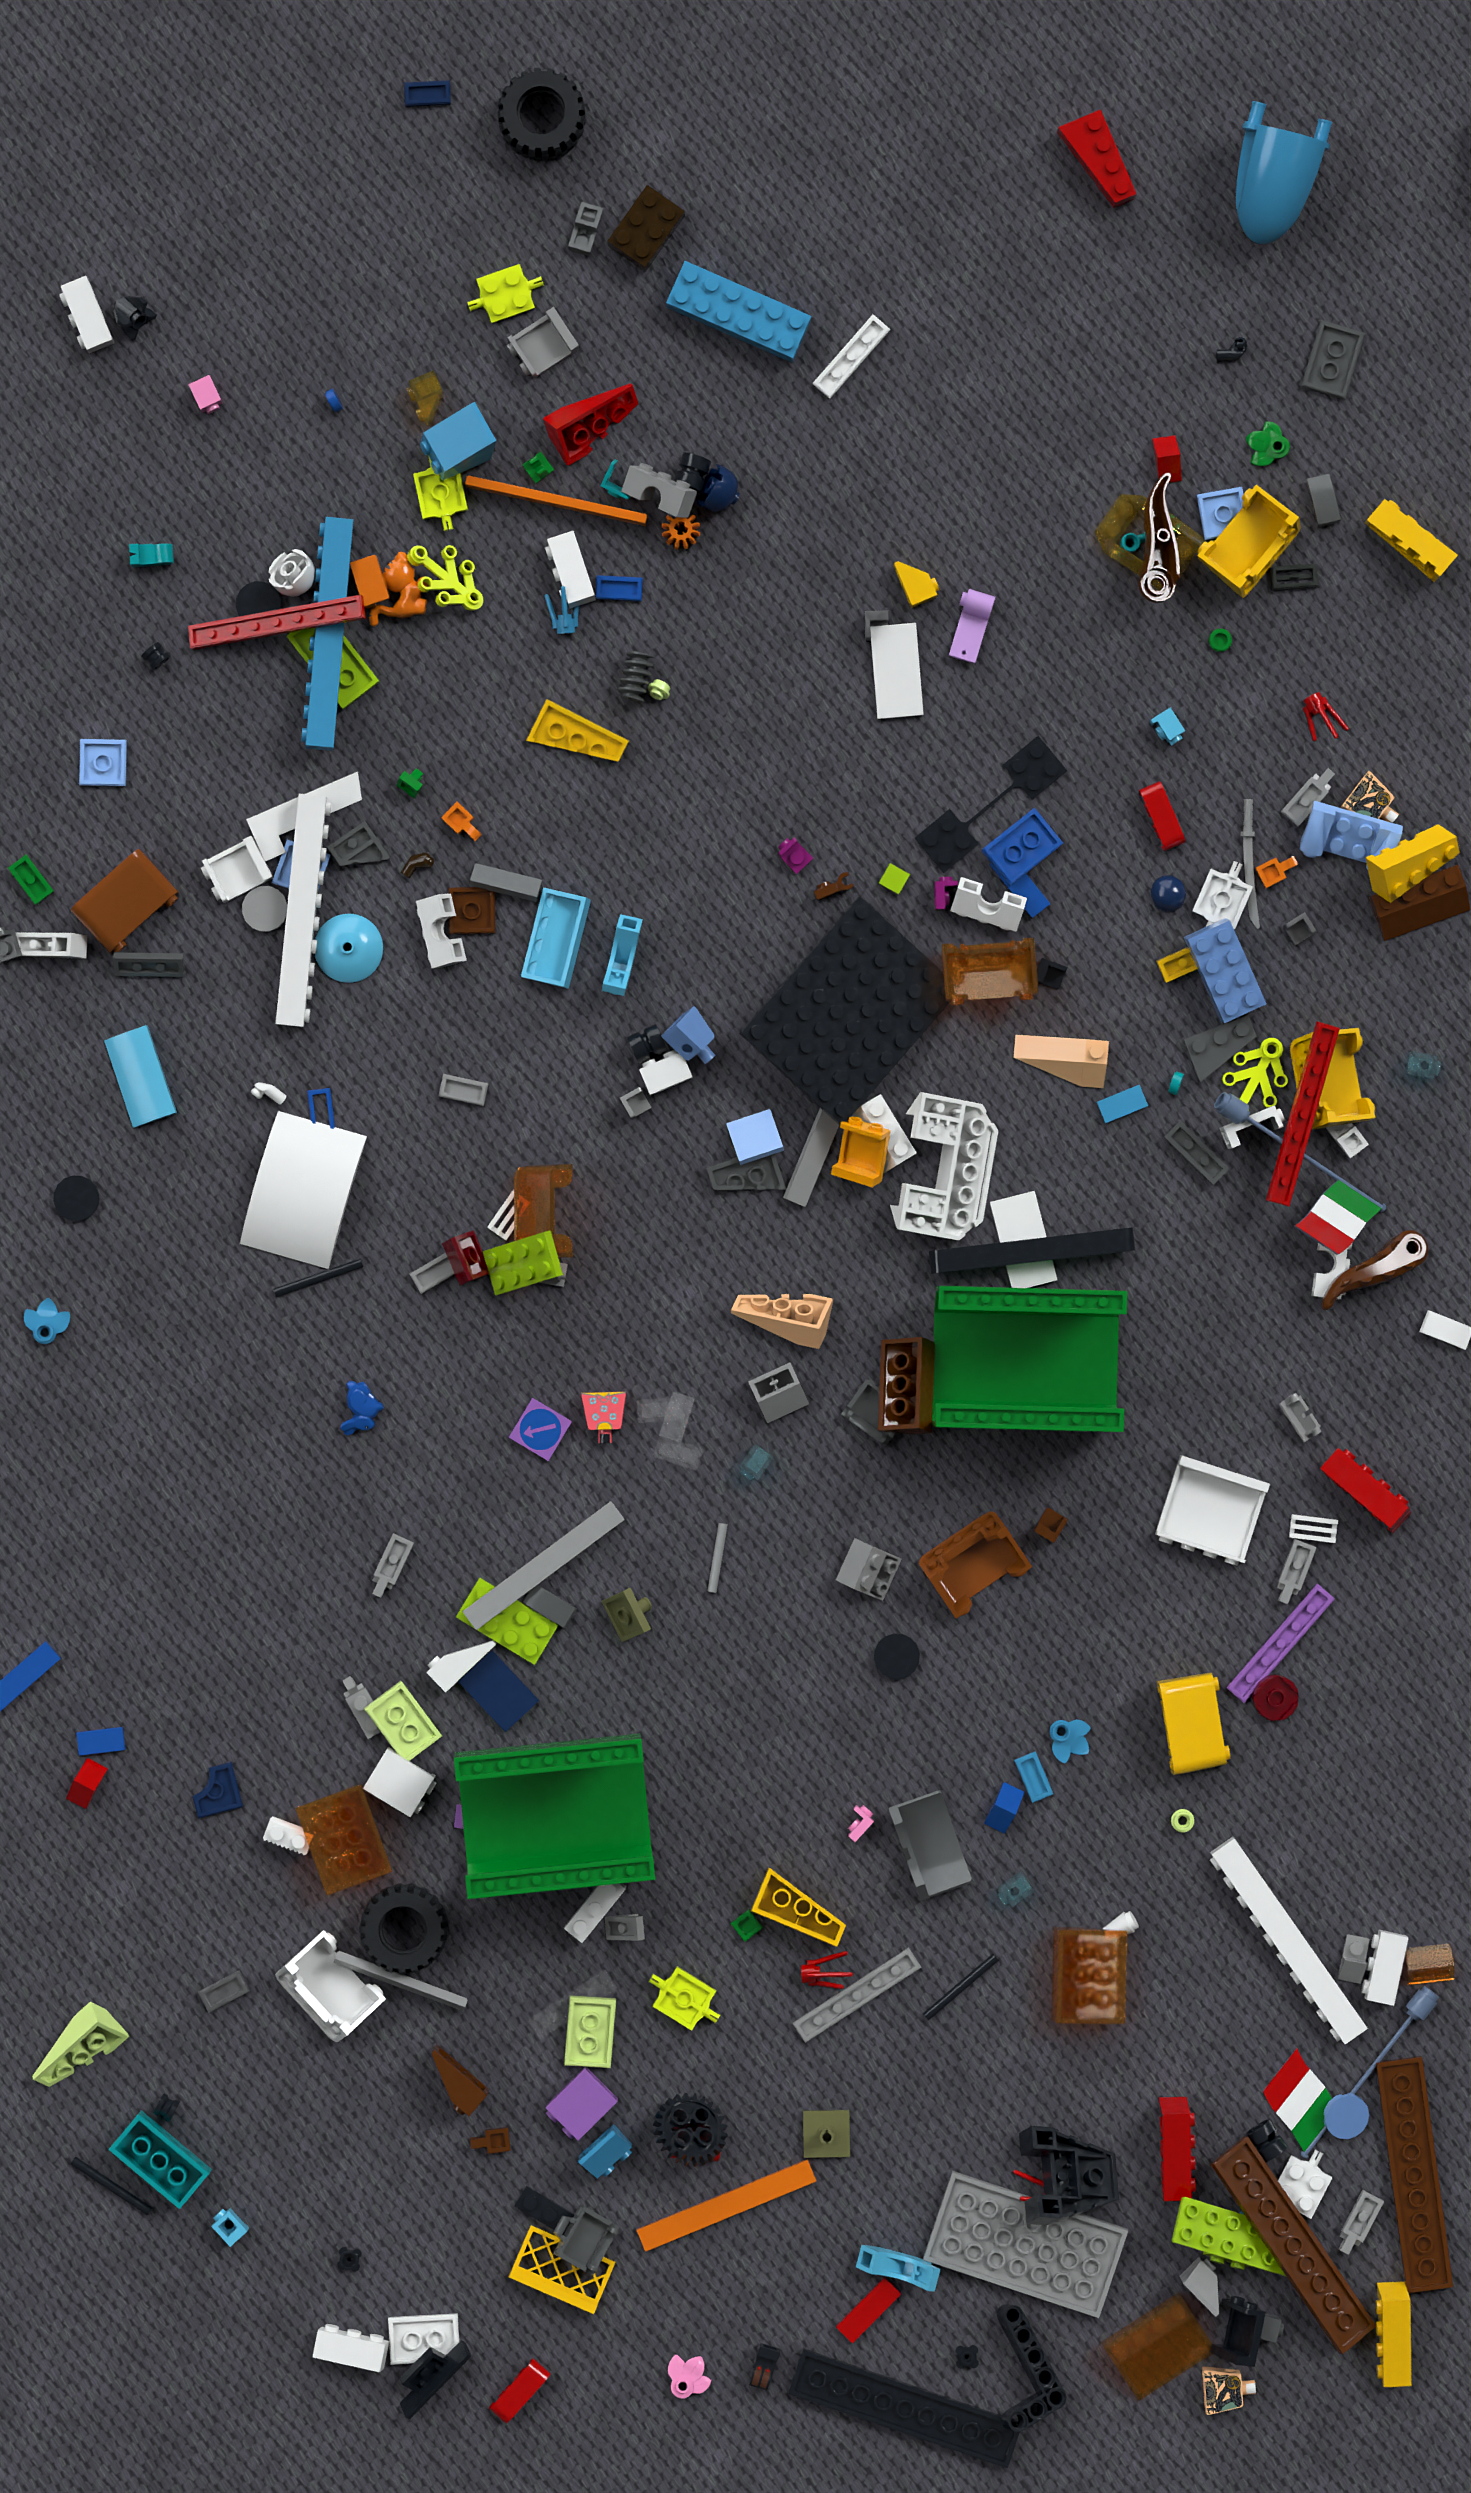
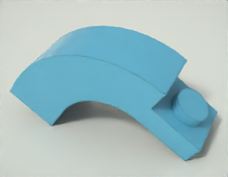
(622, 955)
(898, 2265)

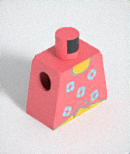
(604, 1412)

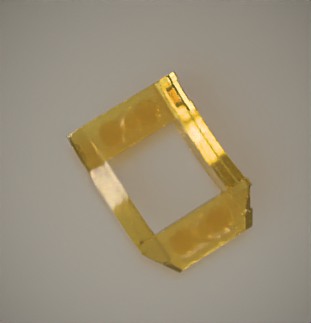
(1120, 517)

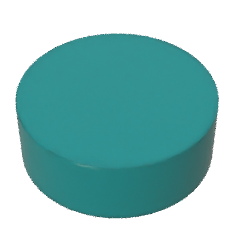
(1175, 1083)

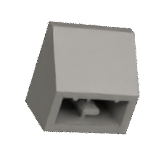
(778, 1392)
(868, 1569)

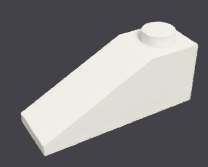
(53, 945)
(454, 1665)

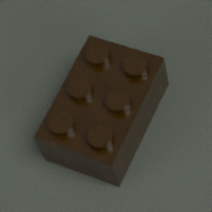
(646, 228)

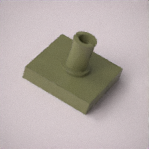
(627, 1614)
(826, 2133)

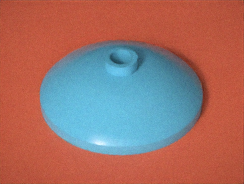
(360, 960)

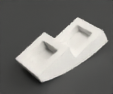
(1348, 1138)
(1446, 1330)

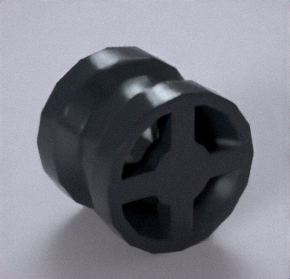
(155, 656)
(166, 2107)

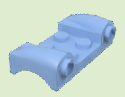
(1347, 833)

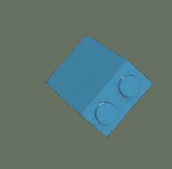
(458, 442)

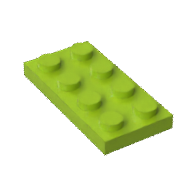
(354, 673)
(522, 1262)
(515, 1627)

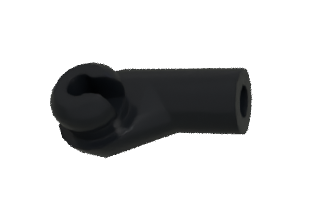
(1234, 352)

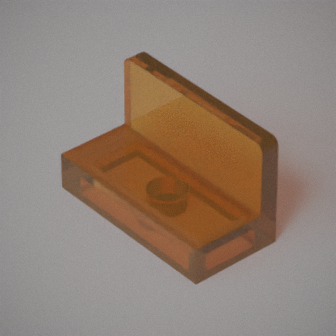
(1429, 1964)

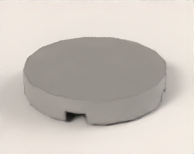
(264, 908)

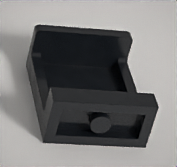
(1242, 2333)

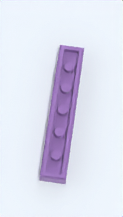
(1280, 1642)

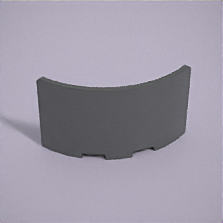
(930, 1845)

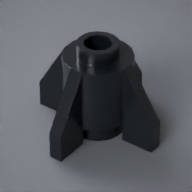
(132, 314)

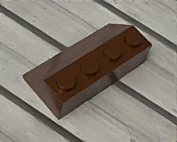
(1426, 903)
(906, 1385)

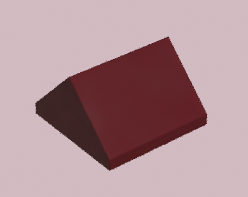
(466, 1257)

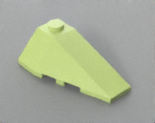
(85, 2036)

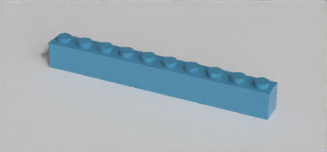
(328, 639)

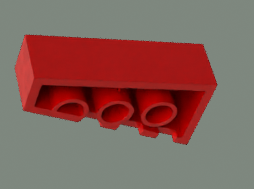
(1097, 153)
(1366, 1489)

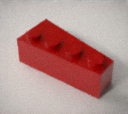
(1176, 2148)

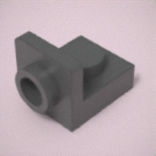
(8, 945)

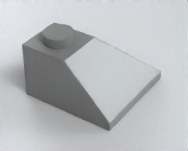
(1203, 2283)

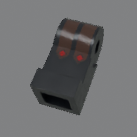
(764, 2366)

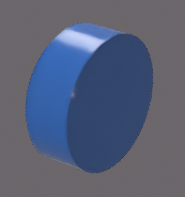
(333, 400)

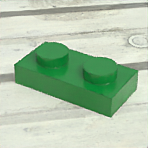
(31, 879)

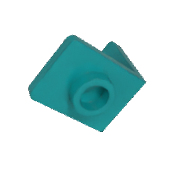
(613, 489)

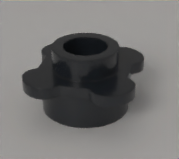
(349, 2265)
(971, 2361)

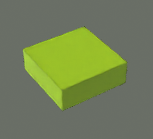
(894, 878)

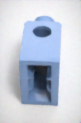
(690, 1036)

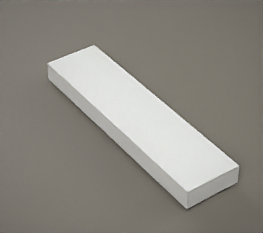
(851, 356)

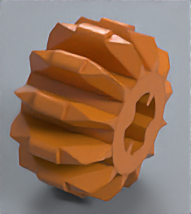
(674, 534)

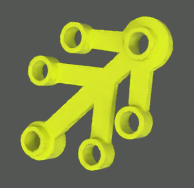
(449, 579)
(1258, 1073)

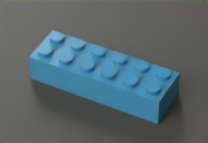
(738, 311)

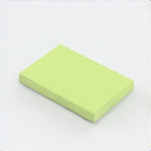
(403, 1721)
(590, 2031)

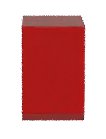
(1167, 457)
(86, 1783)

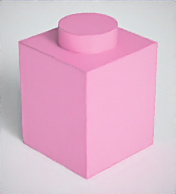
(206, 394)

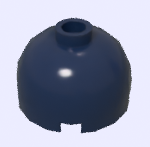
(719, 490)

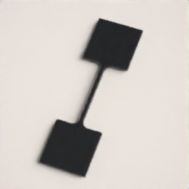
(949, 839)

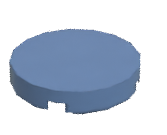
(1346, 2116)

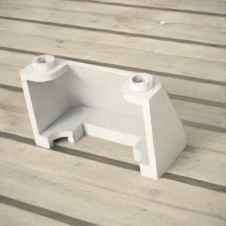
(327, 1990)

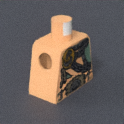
(1371, 799)
(1224, 2389)

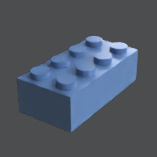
(1224, 970)

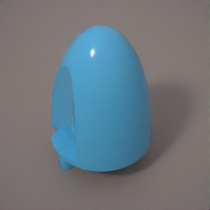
(1275, 175)

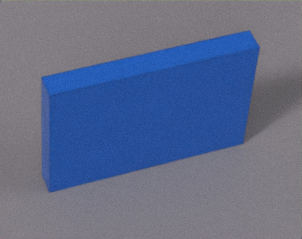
(1022, 846)

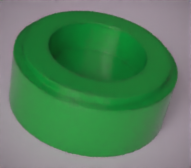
(1220, 640)

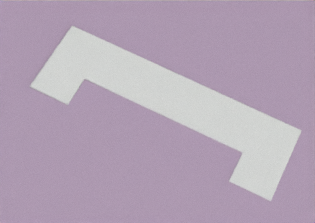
(282, 818)

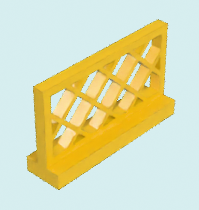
(550, 2287)

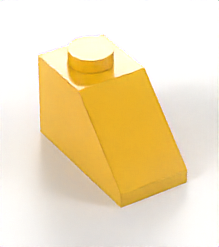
(916, 584)

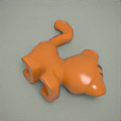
(400, 578)

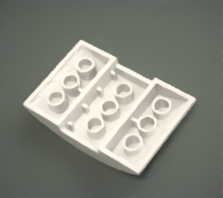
(302, 1189)

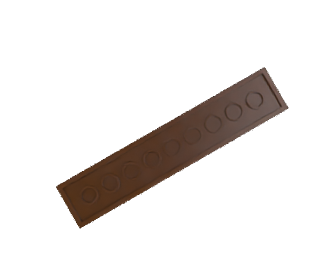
(1414, 2174)
(1293, 2245)

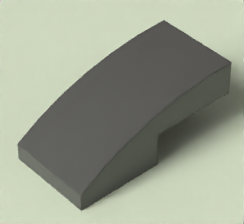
(585, 228)
(1323, 500)
(550, 1605)

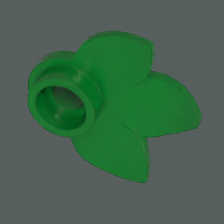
(1264, 443)

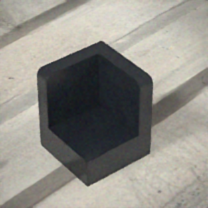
(1050, 973)

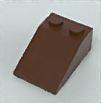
(461, 2085)

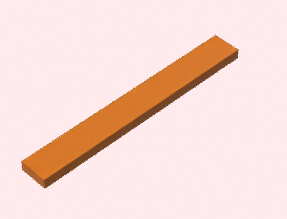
(556, 500)
(726, 2205)

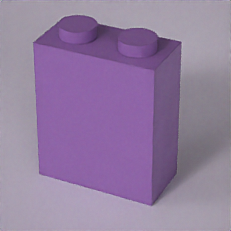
(581, 2104)

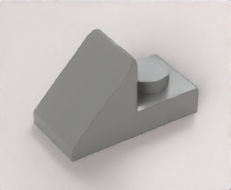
(624, 1927)
(1353, 1959)

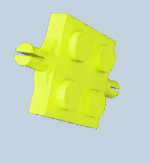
(505, 293)
(440, 497)
(684, 1998)

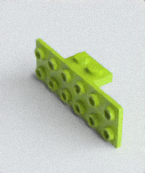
(1222, 2236)

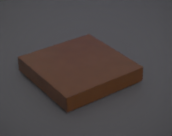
(473, 911)

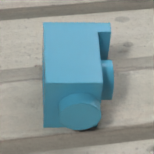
(1168, 726)
(229, 2235)

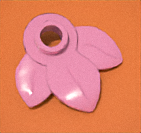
(690, 2374)

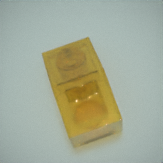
(428, 395)

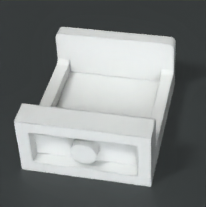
(236, 870)
(1229, 1131)
(400, 1783)

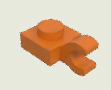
(459, 819)
(1273, 871)

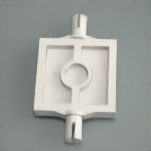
(1223, 896)
(1305, 2183)

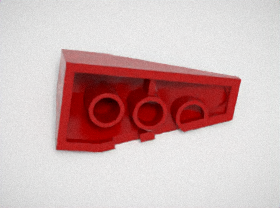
(580, 423)

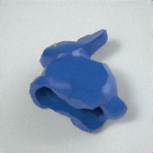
(363, 1406)

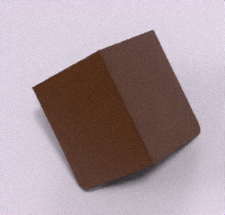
(1050, 1524)

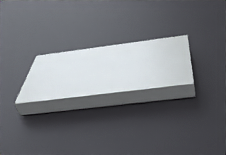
(896, 670)
(1017, 1220)

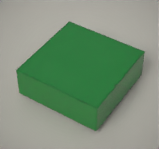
(746, 1925)

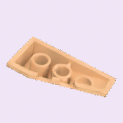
(1069, 1058)
(795, 1320)

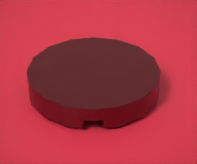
(1275, 1697)

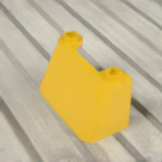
(1250, 541)
(1341, 1094)
(1192, 1723)

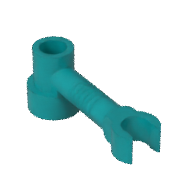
(1135, 541)

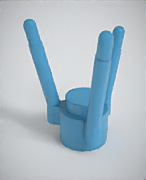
(565, 622)

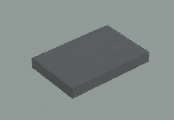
(1333, 359)

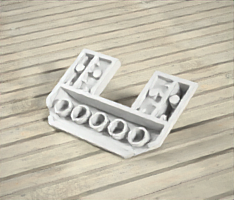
(954, 1203)

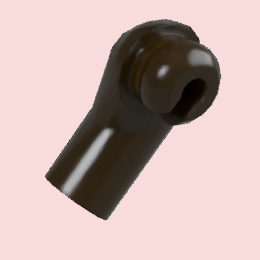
(416, 861)

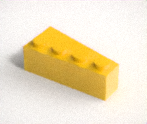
(1411, 539)
(1410, 862)

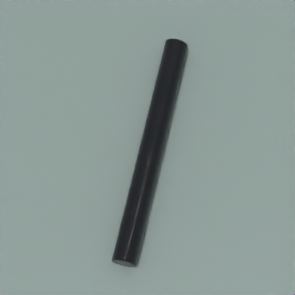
(319, 1277)
(960, 1987)
(110, 2185)

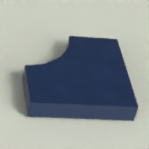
(219, 1793)

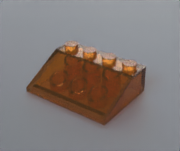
(344, 1839)
(1089, 1975)
(1158, 2346)

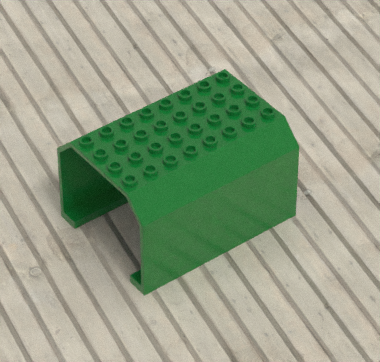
(1027, 1358)
(554, 1816)

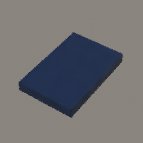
(498, 1690)

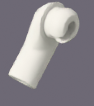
(269, 1090)

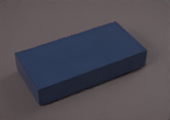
(427, 93)

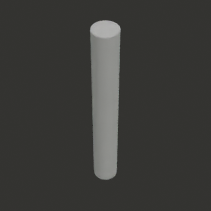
(717, 1557)

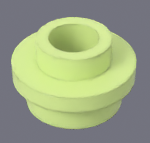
(659, 689)
(1182, 1828)

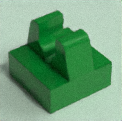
(538, 467)
(410, 783)

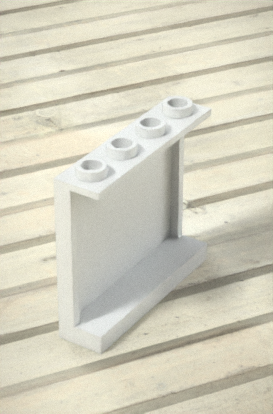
(1211, 1510)

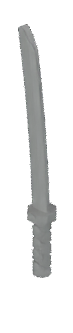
(1248, 860)

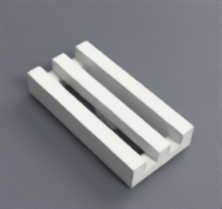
(498, 1230)
(1333, 1531)

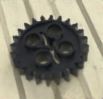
(690, 2129)

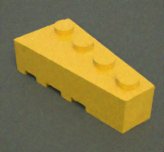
(794, 1909)
(1394, 2334)

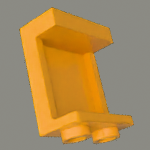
(862, 1152)

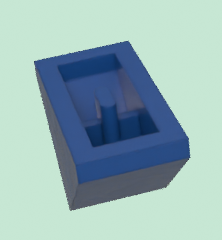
(1004, 1807)

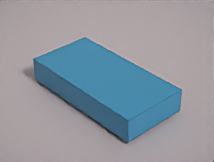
(1122, 1104)
(1033, 1776)

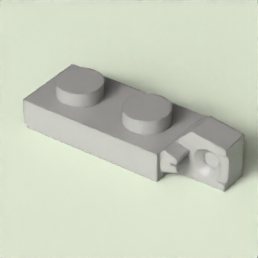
(1313, 790)
(391, 1563)
(1295, 1569)
(358, 1699)
(1360, 2221)

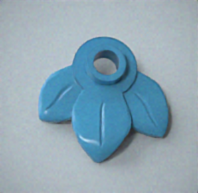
(46, 1317)
(1072, 1741)

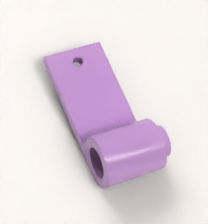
(971, 625)

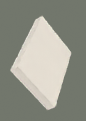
(415, 2334)

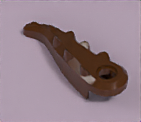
(1160, 547)
(1382, 1267)

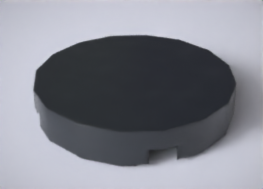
(257, 598)
(76, 1198)
(896, 1656)

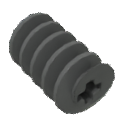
(635, 675)

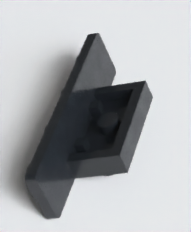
(429, 2375)

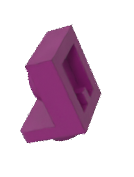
(794, 855)
(940, 895)

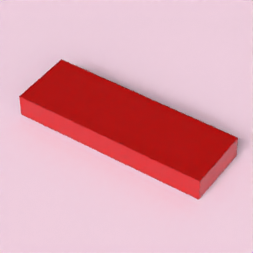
(868, 2310)

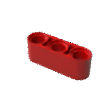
(1162, 815)
(520, 2391)

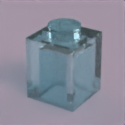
(755, 1463)

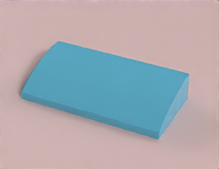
(556, 938)
(140, 1076)

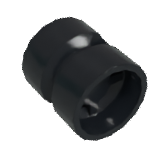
(692, 470)
(647, 1043)
(1265, 2139)

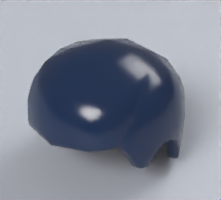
(1168, 893)

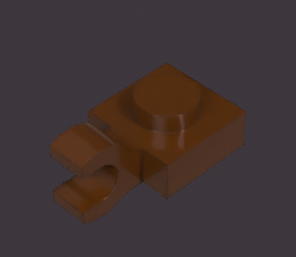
(826, 889)
(495, 2140)

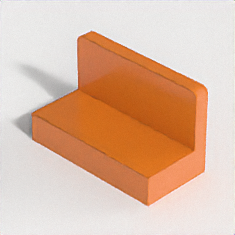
(369, 580)

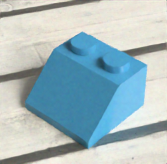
(605, 2152)

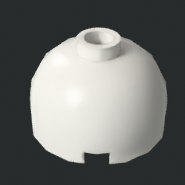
(292, 573)

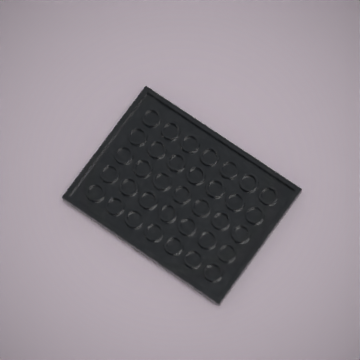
(849, 1011)

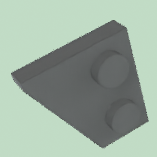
(358, 847)

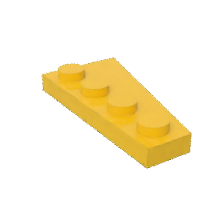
(572, 732)

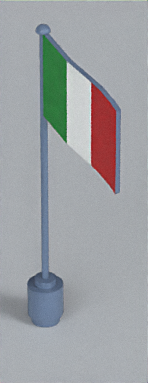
(1337, 1213)
(1301, 2097)

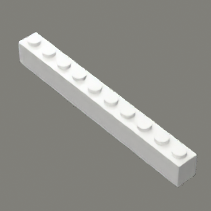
(301, 910)
(1288, 1940)

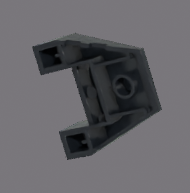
(1074, 2175)

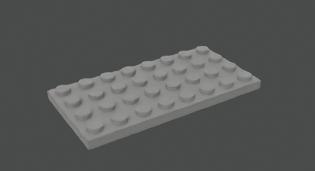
(986, 2236)

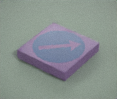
(540, 1429)

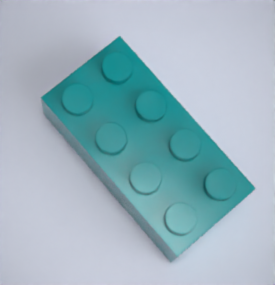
(160, 2159)

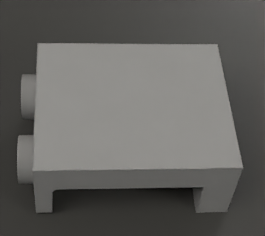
(542, 344)

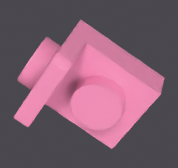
(859, 1827)

